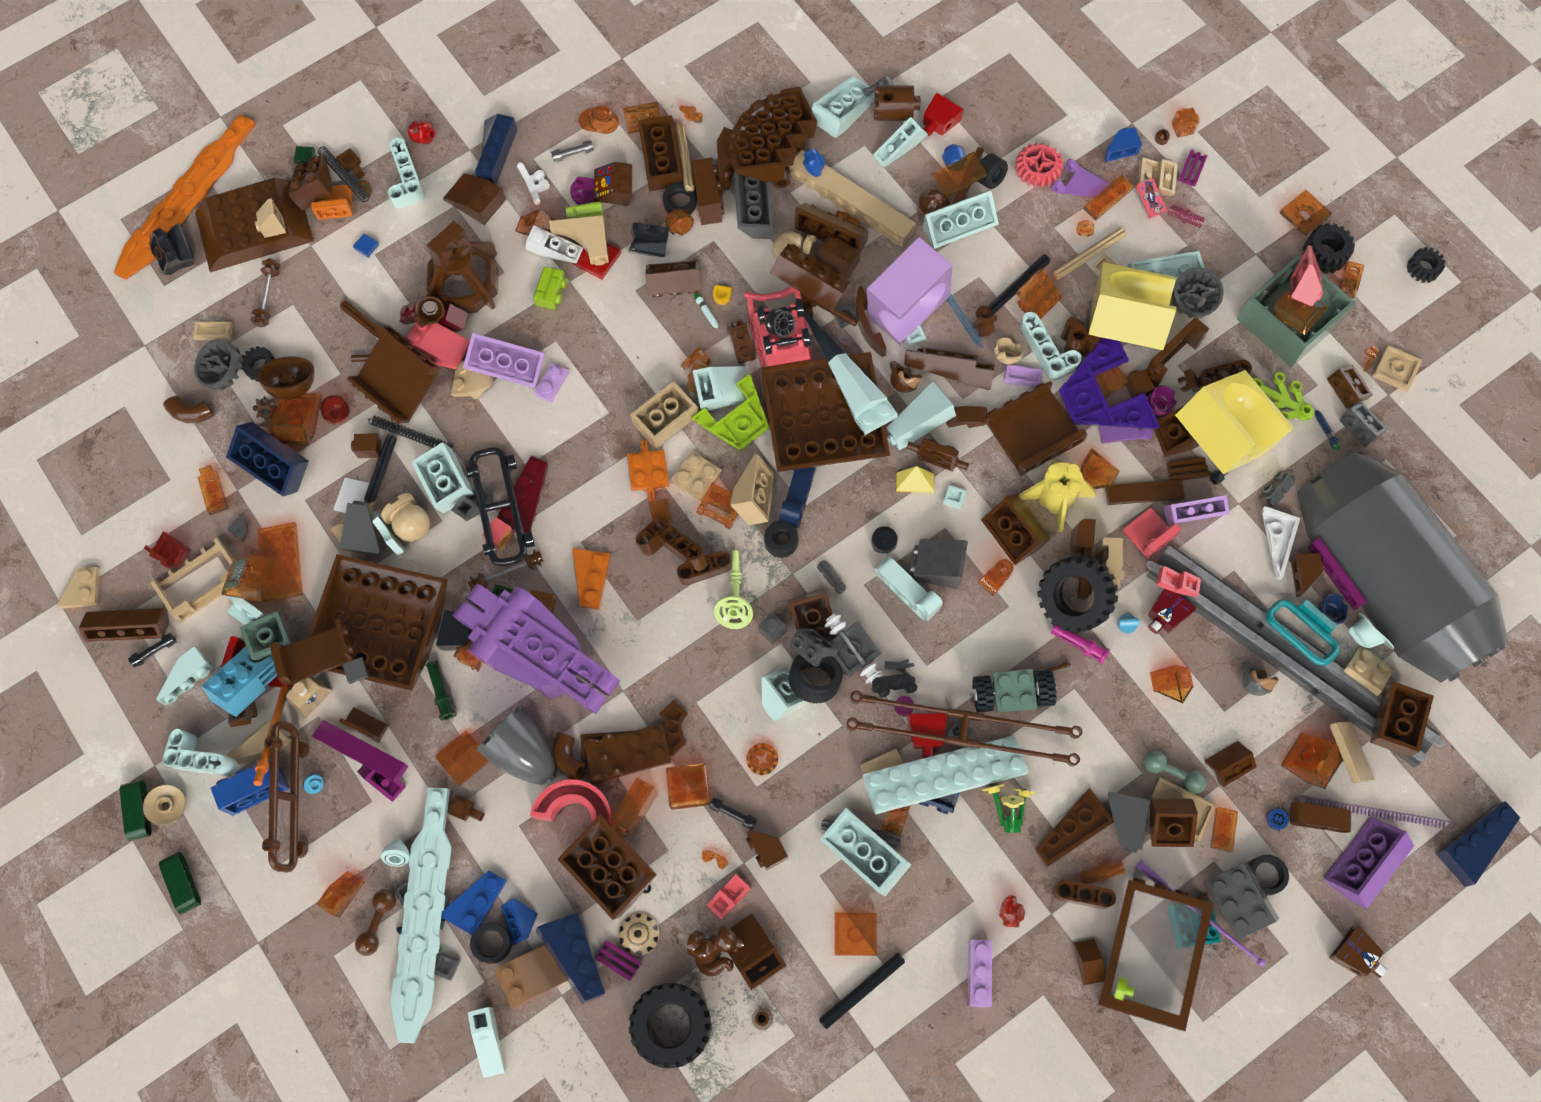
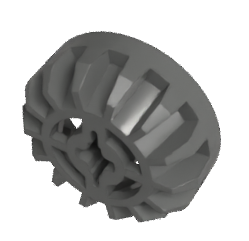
(1206, 286)
(211, 361)

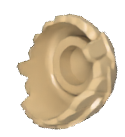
(1007, 351)

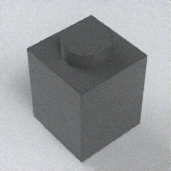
(772, 628)

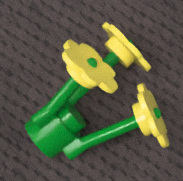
(1012, 821)

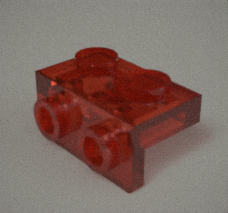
(169, 551)

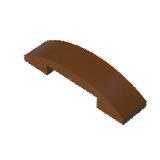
(875, 340)

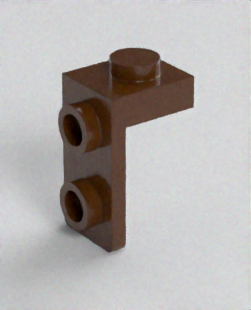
(741, 341)

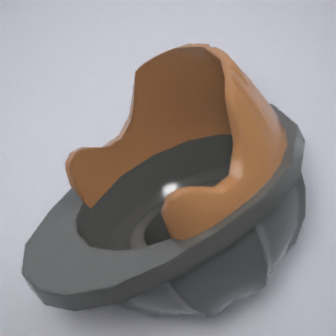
(1257, 681)

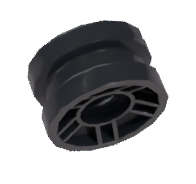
(786, 324)

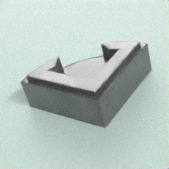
(239, 528)

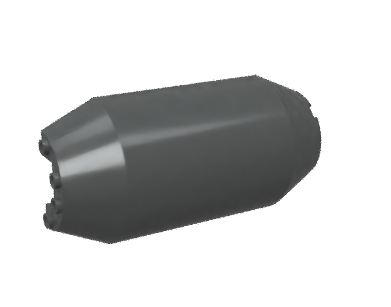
(1405, 565)

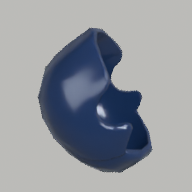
(1334, 608)

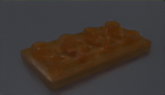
(282, 547)

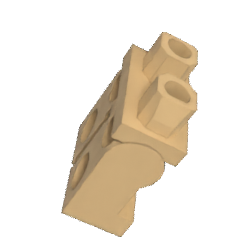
(1112, 556)

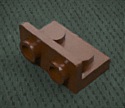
(1349, 386)

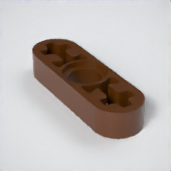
(1230, 367)

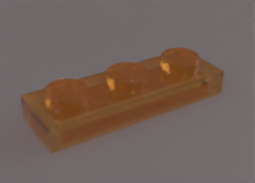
(1108, 197)

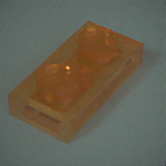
(1224, 829)

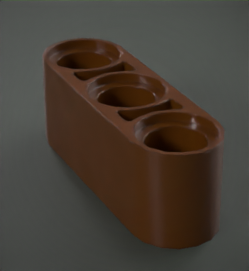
(714, 569)
(1320, 817)
(1093, 891)

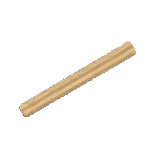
(684, 157)
(1088, 254)

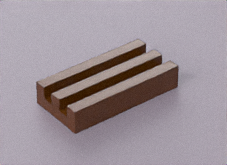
(1203, 467)

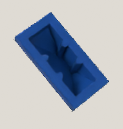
(518, 920)

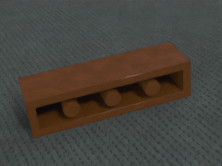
(124, 625)

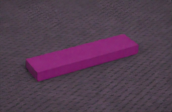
(1338, 575)

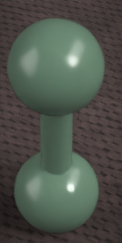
(1193, 781)

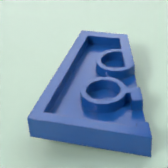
(475, 903)

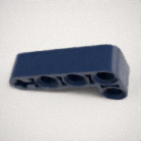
(797, 496)

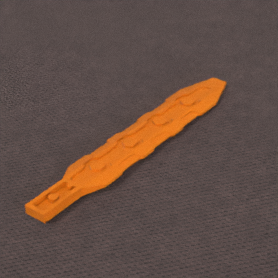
(184, 196)

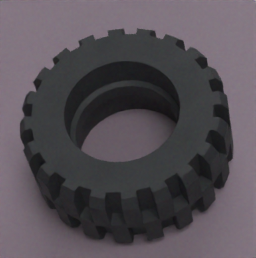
(1055, 605)
(641, 1025)

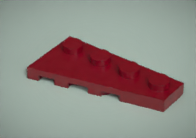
(527, 493)

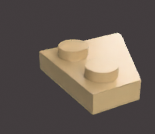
(82, 589)

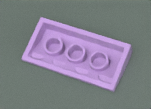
(503, 360)

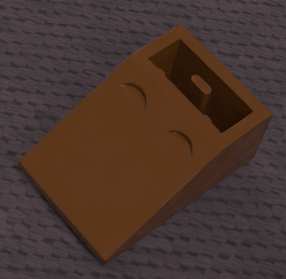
(724, 162)
(310, 182)
(758, 957)

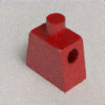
(941, 115)
(929, 724)

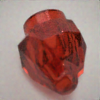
(1011, 912)

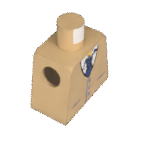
(308, 695)

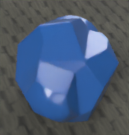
(814, 162)

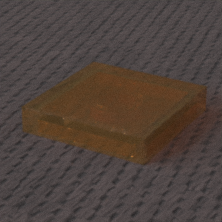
(855, 934)

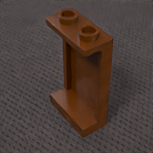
(1191, 334)

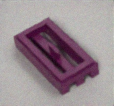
(1196, 157)
(603, 951)

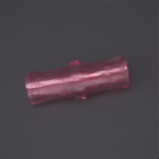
(1186, 216)

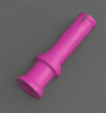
(1088, 647)

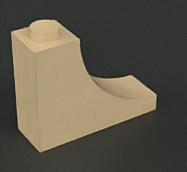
(588, 233)

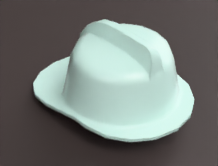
(1367, 635)

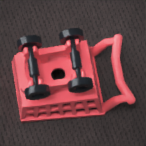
(771, 348)

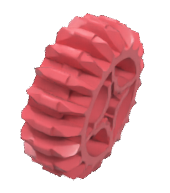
(1049, 169)

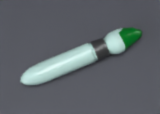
(700, 301)

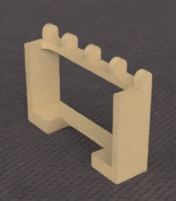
(187, 609)

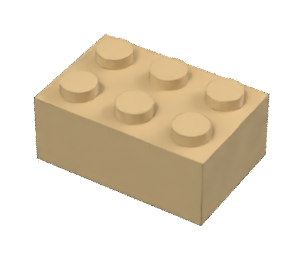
(664, 414)

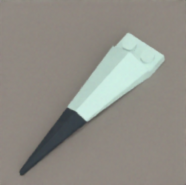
(863, 397)

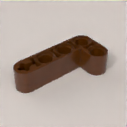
(661, 533)

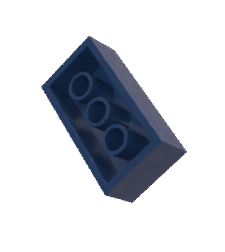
(267, 459)

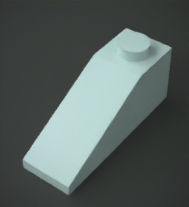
(901, 142)

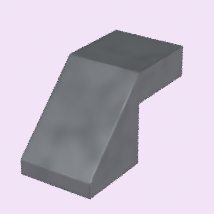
(469, 508)

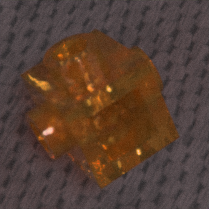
(1185, 122)

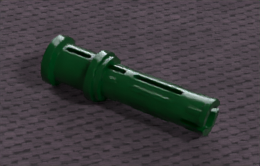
(442, 699)

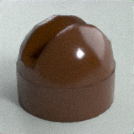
(1159, 138)

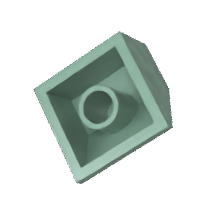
(265, 632)

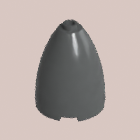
(520, 749)

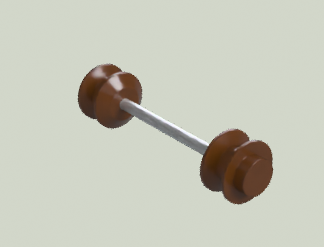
(268, 270)
(530, 560)

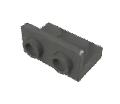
(1363, 424)
(812, 646)

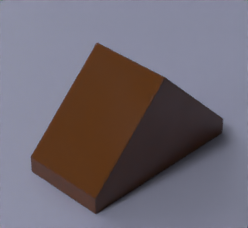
(1089, 961)

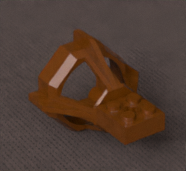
(453, 255)

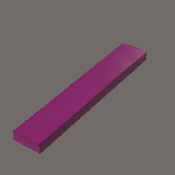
(360, 751)

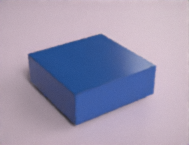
(365, 245)

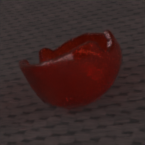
(334, 410)

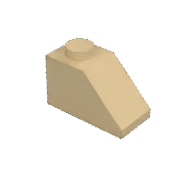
(270, 220)

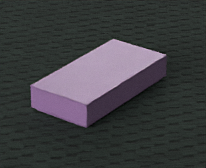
(1022, 375)

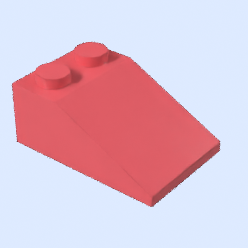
(439, 344)

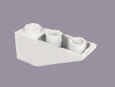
(552, 246)

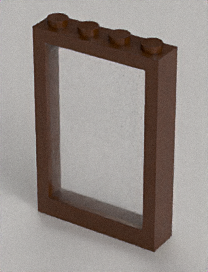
(1158, 952)

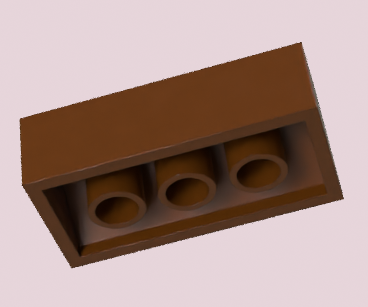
(821, 224)

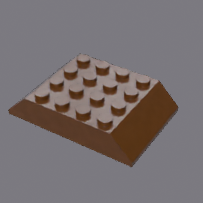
(230, 230)

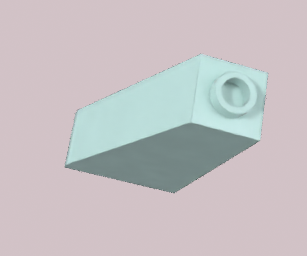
(920, 417)

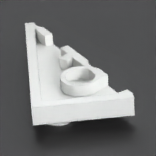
(1280, 535)

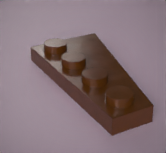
(1076, 827)

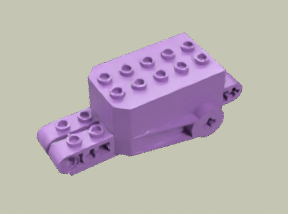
(532, 646)

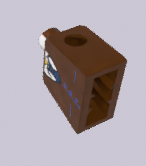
(1359, 953)

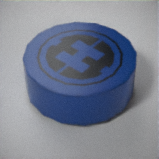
(1277, 819)

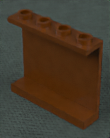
(395, 375)
(1034, 428)

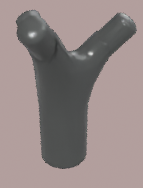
(899, 666)

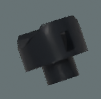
(884, 540)

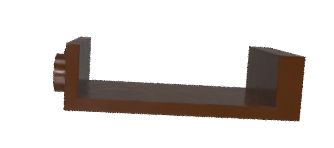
(312, 655)

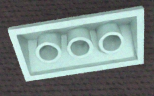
(960, 219)

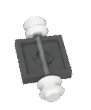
(854, 648)

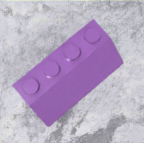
(1369, 862)

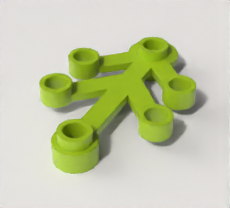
(1284, 400)

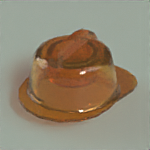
(599, 120)

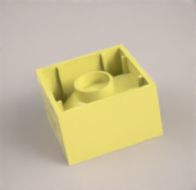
(1132, 306)
(1234, 421)

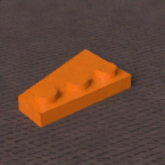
(591, 575)

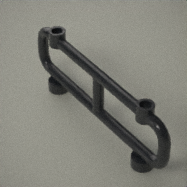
(525, 539)

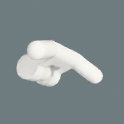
(538, 176)

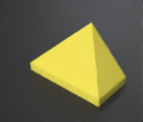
(915, 480)

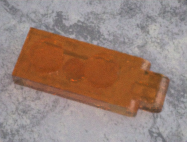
(212, 490)

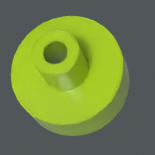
(1122, 989)

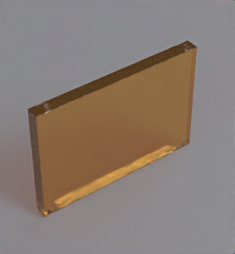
(960, 174)

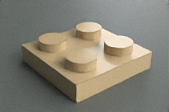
(696, 476)
(1369, 670)

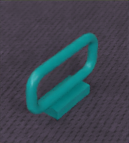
(1313, 619)

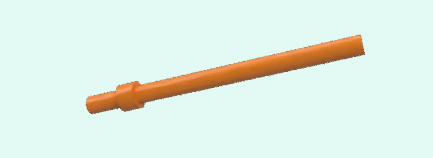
(263, 765)

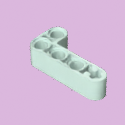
(408, 175)
(1032, 327)
(908, 590)
(181, 756)

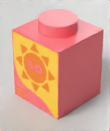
(501, 533)

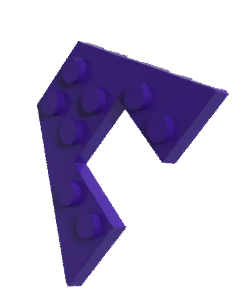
(1086, 402)

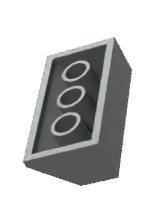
(753, 207)

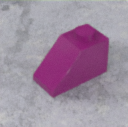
(382, 784)

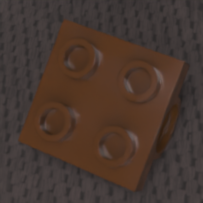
(1078, 337)

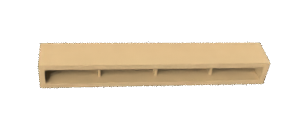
(856, 201)

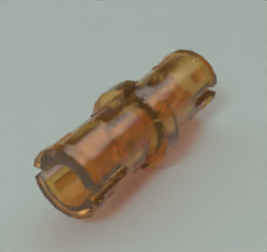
(1103, 872)

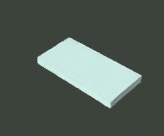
(1170, 265)

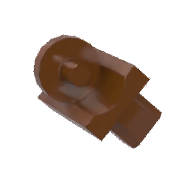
(984, 321)

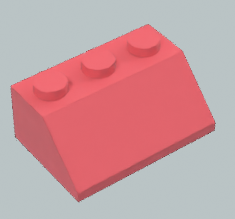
(1307, 279)

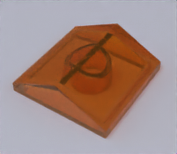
(461, 758)

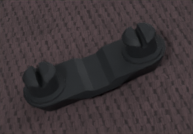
(895, 682)

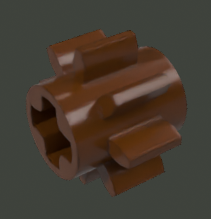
(264, 402)

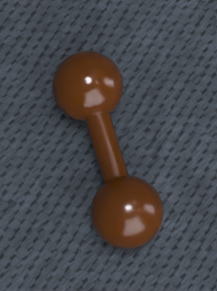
(368, 942)

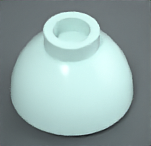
(395, 853)

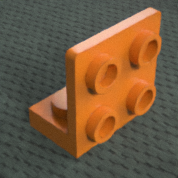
(337, 205)

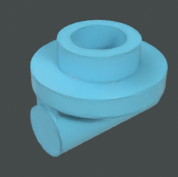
(1128, 623)
(313, 783)

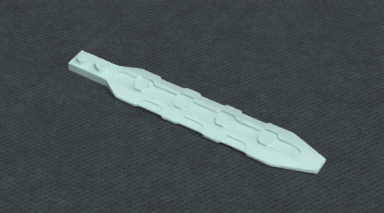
(423, 910)

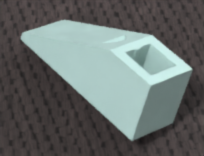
(184, 674)
(486, 1041)

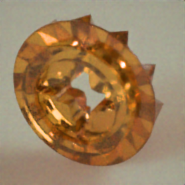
(760, 750)

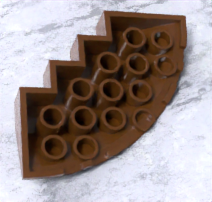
(771, 135)

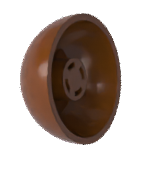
(287, 377)

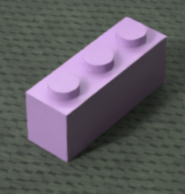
(1196, 510)
(979, 973)

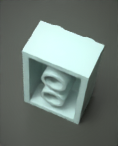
(442, 477)

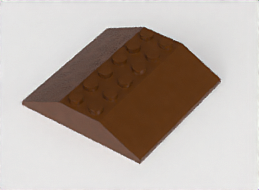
(812, 419)
(388, 615)

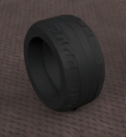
(813, 693)

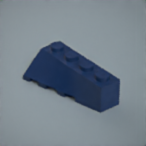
(496, 144)

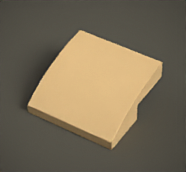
(1162, 172)

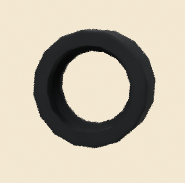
(677, 188)
(1281, 868)
(474, 943)

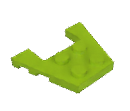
(740, 425)

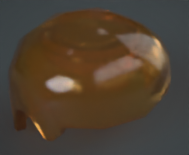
(679, 222)
(467, 658)

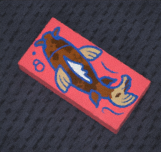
(1151, 198)

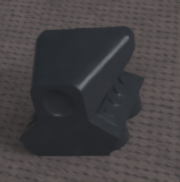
(648, 240)
(171, 249)

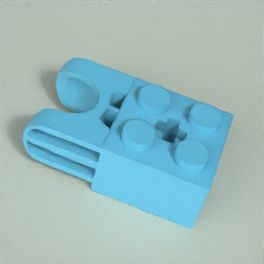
(239, 682)

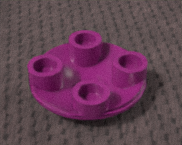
(582, 190)

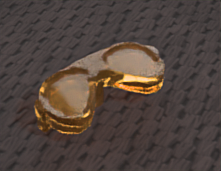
(707, 856)

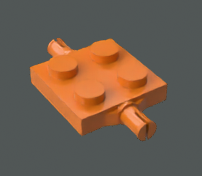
(647, 470)

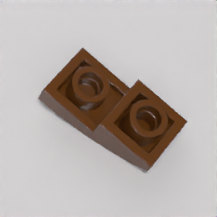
(969, 415)

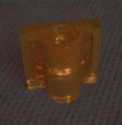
(1038, 294)

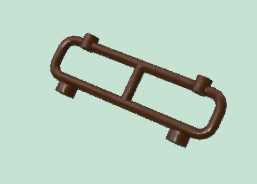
(298, 750)

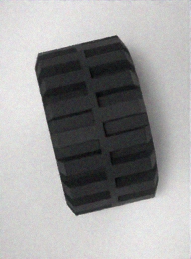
(1337, 239)

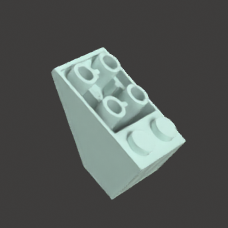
(717, 386)

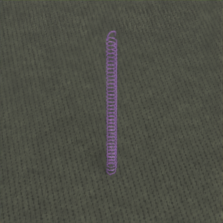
(1361, 811)

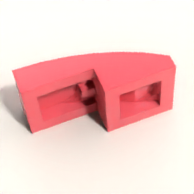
(1180, 583)
(729, 896)

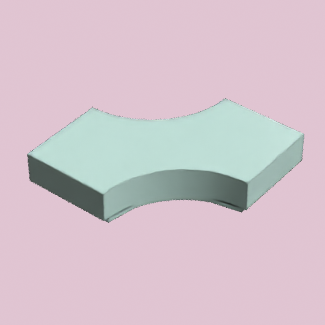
(387, 533)

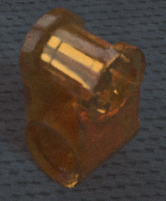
(995, 579)

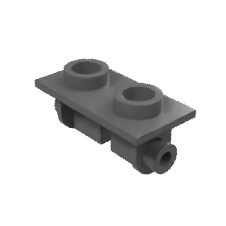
(1282, 481)

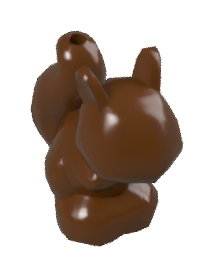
(706, 950)

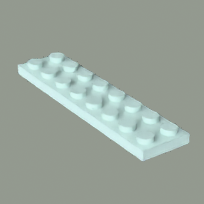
(943, 775)

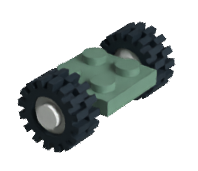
(1014, 690)

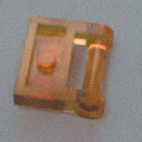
(720, 499)

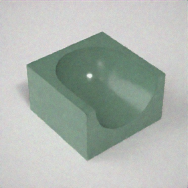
(1277, 335)

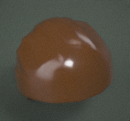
(428, 311)

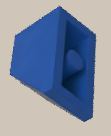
(1124, 144)

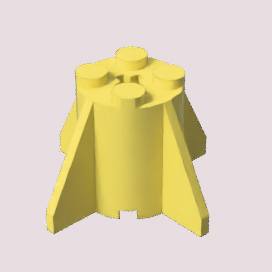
(1059, 489)

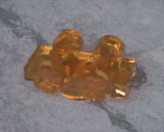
(690, 113)

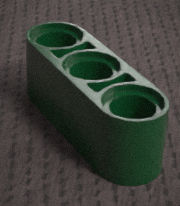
(134, 821)
(179, 883)

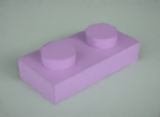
(551, 382)

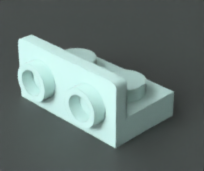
(244, 611)

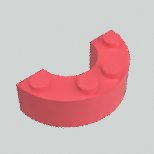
(571, 792)

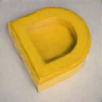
(722, 294)

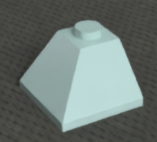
(778, 696)

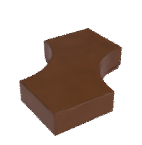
(673, 718)

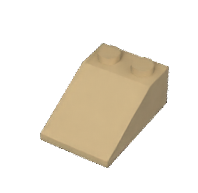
(754, 492)

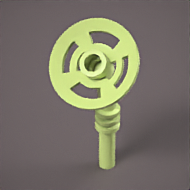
(737, 602)

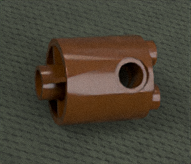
(895, 102)

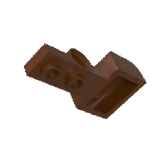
(1083, 542)

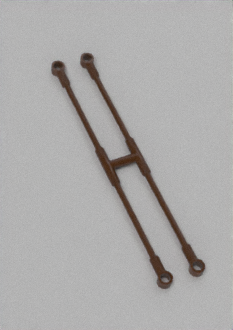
(962, 739)

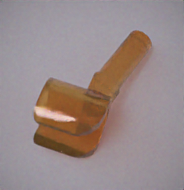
(1372, 353)

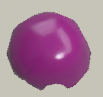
(1162, 400)

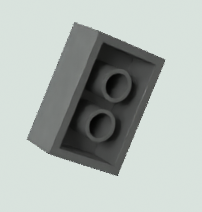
(1242, 900)

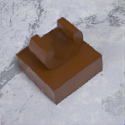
(1191, 381)

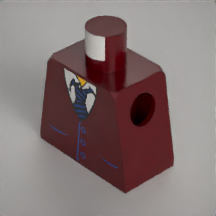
(1169, 611)

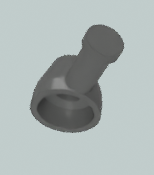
(886, 80)

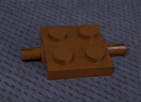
(938, 454)

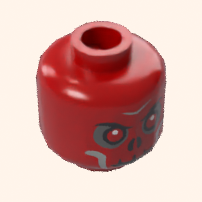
(421, 132)

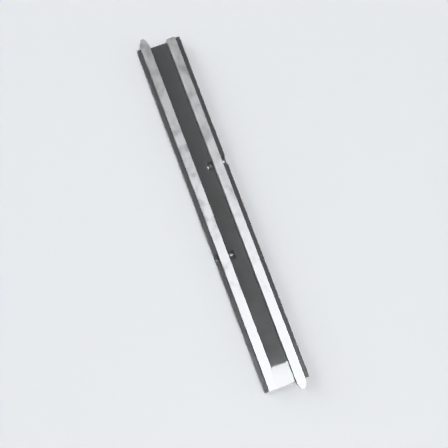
(1249, 626)

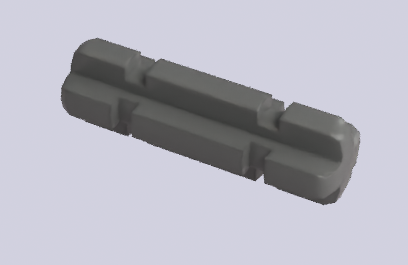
(831, 577)

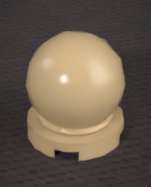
(794, 238)
(407, 518)

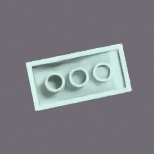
(842, 106)
(865, 852)

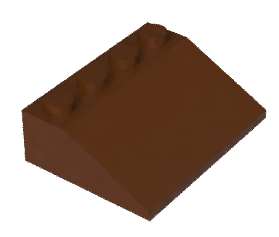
(607, 867)

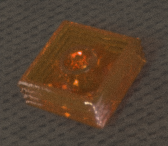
(676, 780)

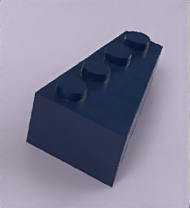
(1477, 845)
(573, 956)

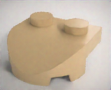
(469, 383)

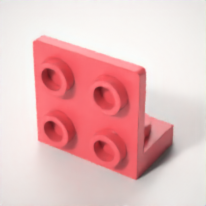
(1150, 532)

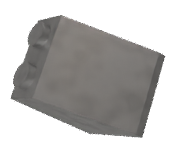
(939, 562)

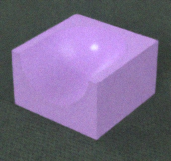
(909, 290)

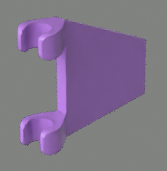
(1082, 182)
(1117, 434)

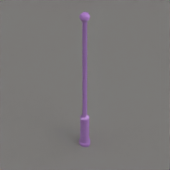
(1158, 880)

